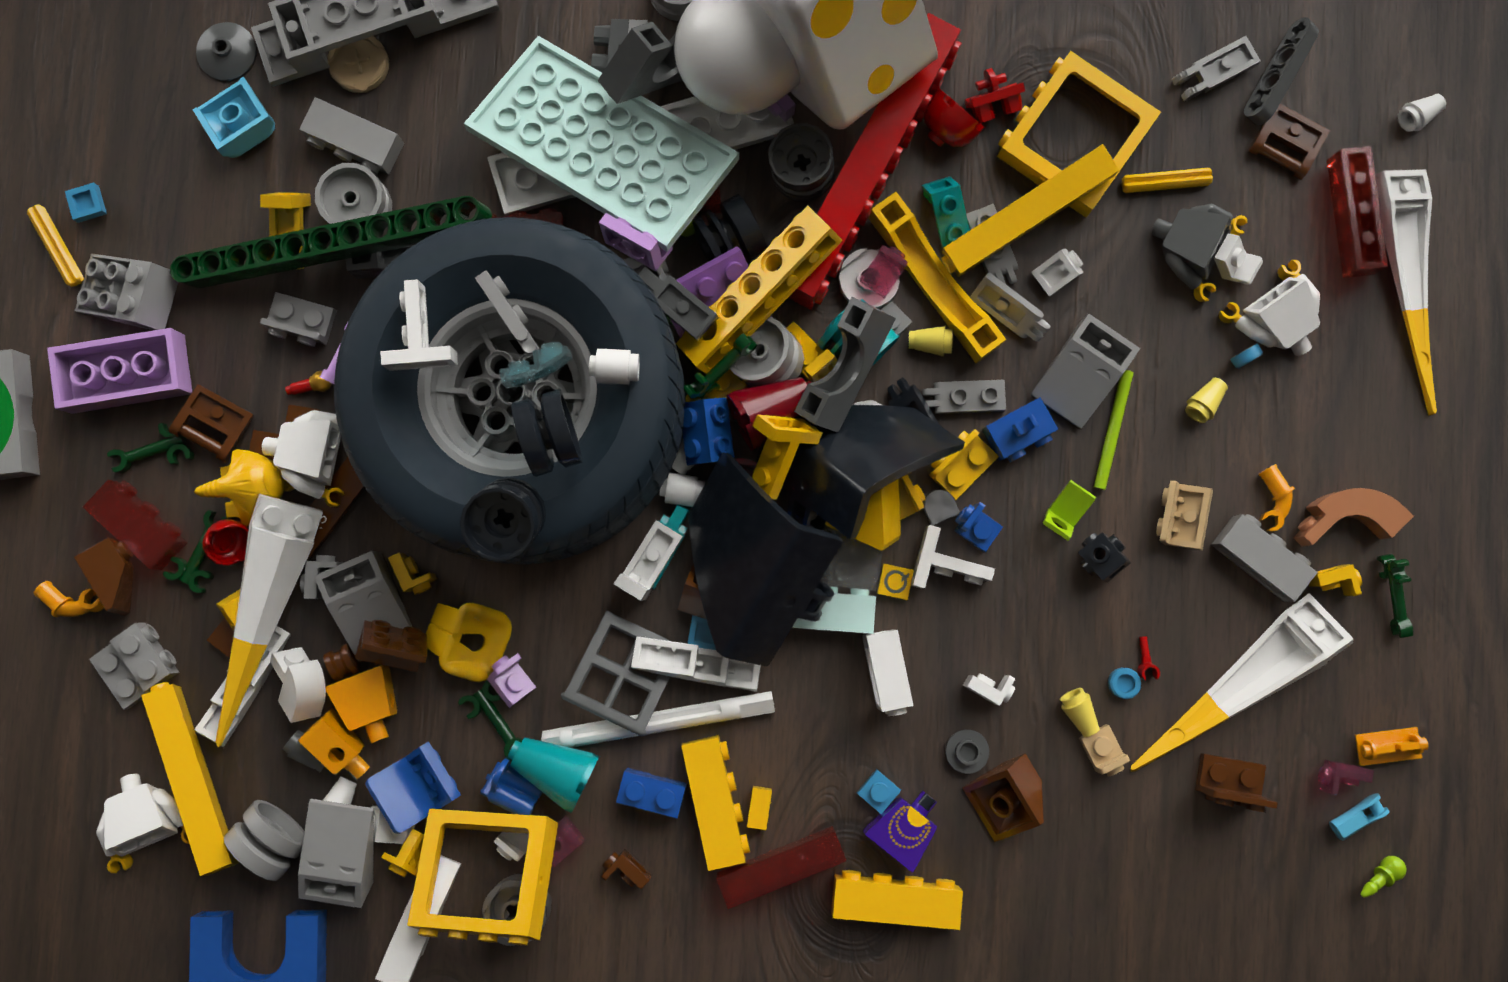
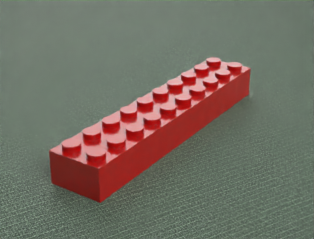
(873, 156)

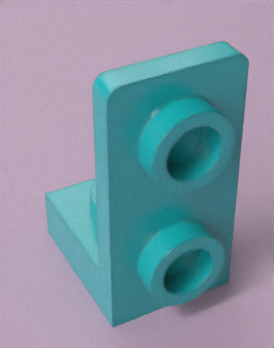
(948, 208)

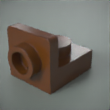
(632, 871)

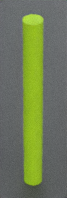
(1113, 430)

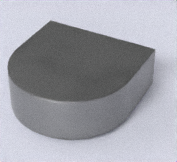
(940, 506)

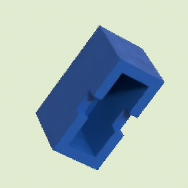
(651, 792)

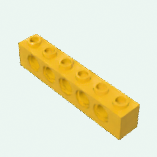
(773, 287)

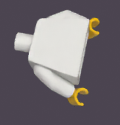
(1283, 314)
(307, 453)
(136, 820)

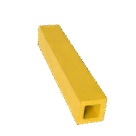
(1029, 211)
(188, 777)

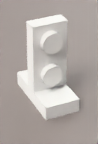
(416, 335)
(648, 561)
(944, 564)

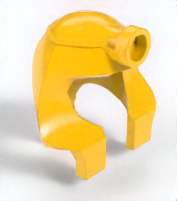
(243, 482)

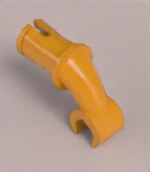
(1282, 496)
(64, 605)

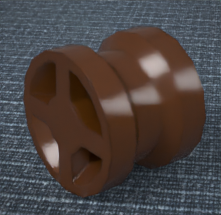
(341, 662)

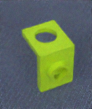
(1068, 509)

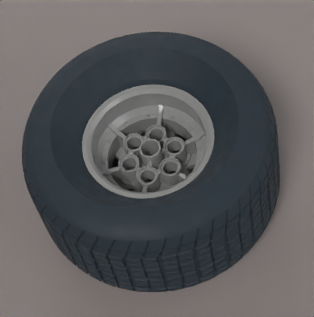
(408, 424)

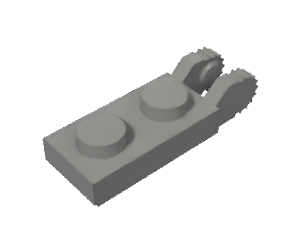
(1219, 67)

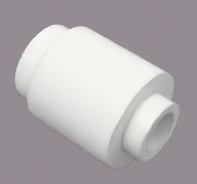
(614, 366)
(681, 489)

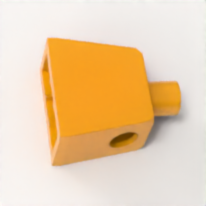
(365, 701)
(326, 737)

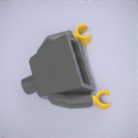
(1194, 242)

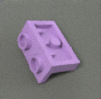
(637, 245)

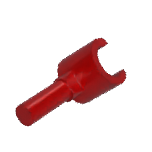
(1146, 660)

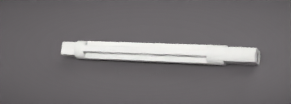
(664, 720)

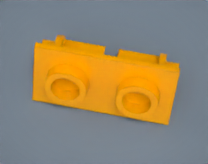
(1390, 746)

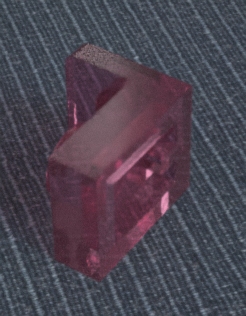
(884, 270)
(1335, 772)

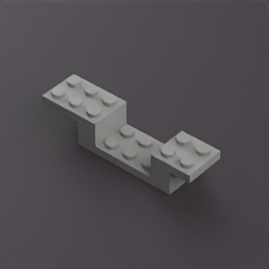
(306, 29)

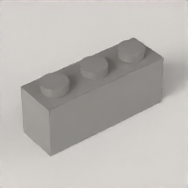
(351, 137)
(1264, 557)

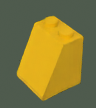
(882, 518)

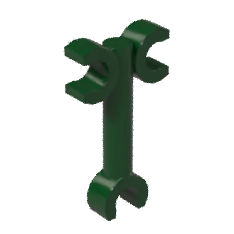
(705, 384)
(171, 444)
(189, 572)
(1396, 574)
(483, 700)

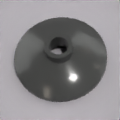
(234, 60)

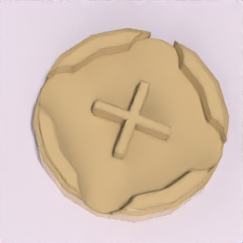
(359, 65)

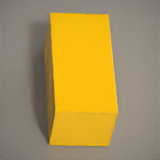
(759, 808)

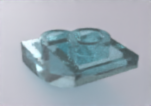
(546, 361)

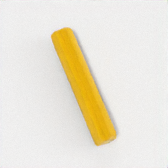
(1167, 180)
(55, 245)

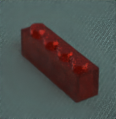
(1357, 212)
(780, 867)

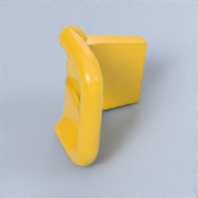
(471, 618)

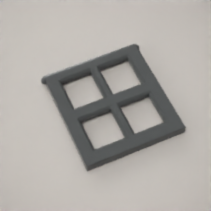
(622, 672)

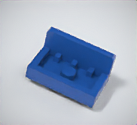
(706, 431)

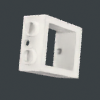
(888, 672)

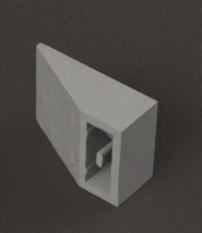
(127, 291)
(1085, 370)
(361, 592)
(337, 853)

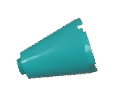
(553, 769)

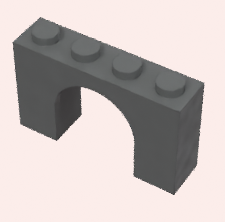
(640, 64)

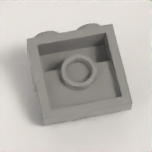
(134, 664)

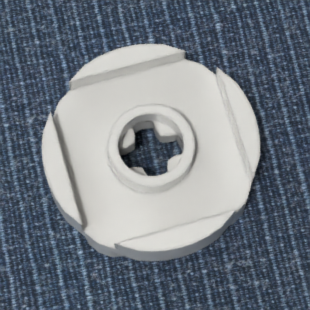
(850, 276)

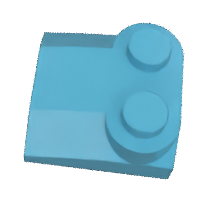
(235, 119)

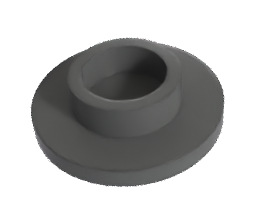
(967, 751)

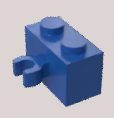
(1019, 430)

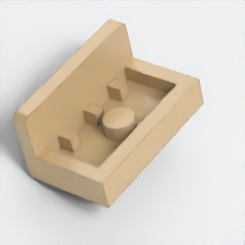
(1184, 515)

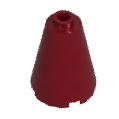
(768, 399)

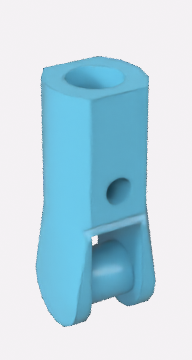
(1355, 819)

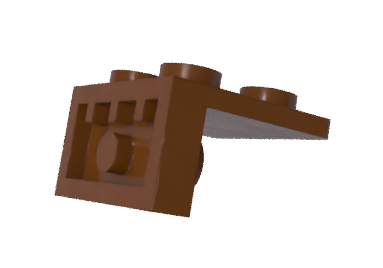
(392, 645)
(1233, 780)

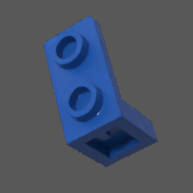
(977, 526)

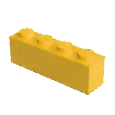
(714, 802)
(897, 901)

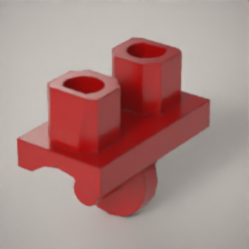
(982, 103)

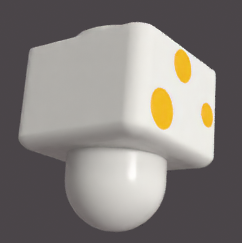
(824, 52)

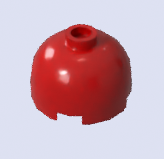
(950, 122)

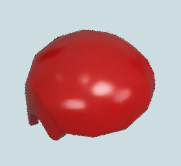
(226, 542)

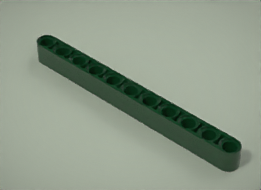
(314, 243)

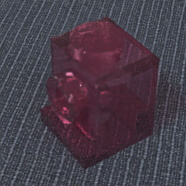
(569, 837)

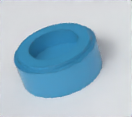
(1247, 356)
(1124, 683)

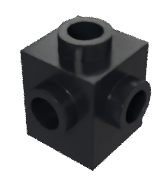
(1113, 561)

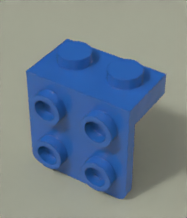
(412, 788)

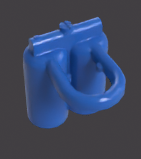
(510, 790)

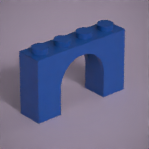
(215, 961)

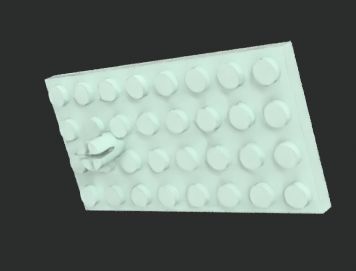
(613, 156)

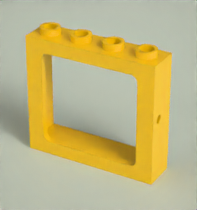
(1039, 169)
(534, 884)

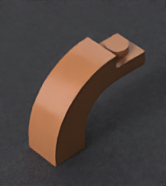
(1373, 508)

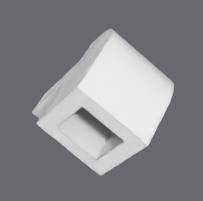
(302, 686)

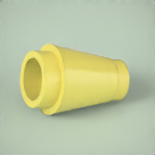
(932, 340)
(1206, 401)
(1080, 711)

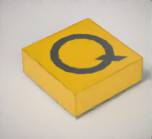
(895, 581)

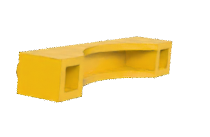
(969, 322)

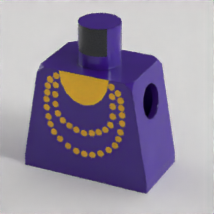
(904, 829)

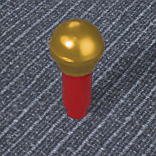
(313, 383)

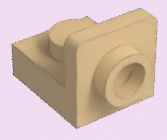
(1104, 751)

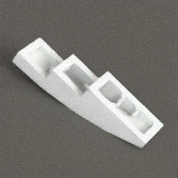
(693, 664)
(209, 723)
(406, 944)

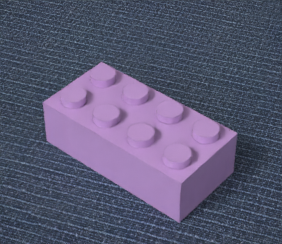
(119, 371)

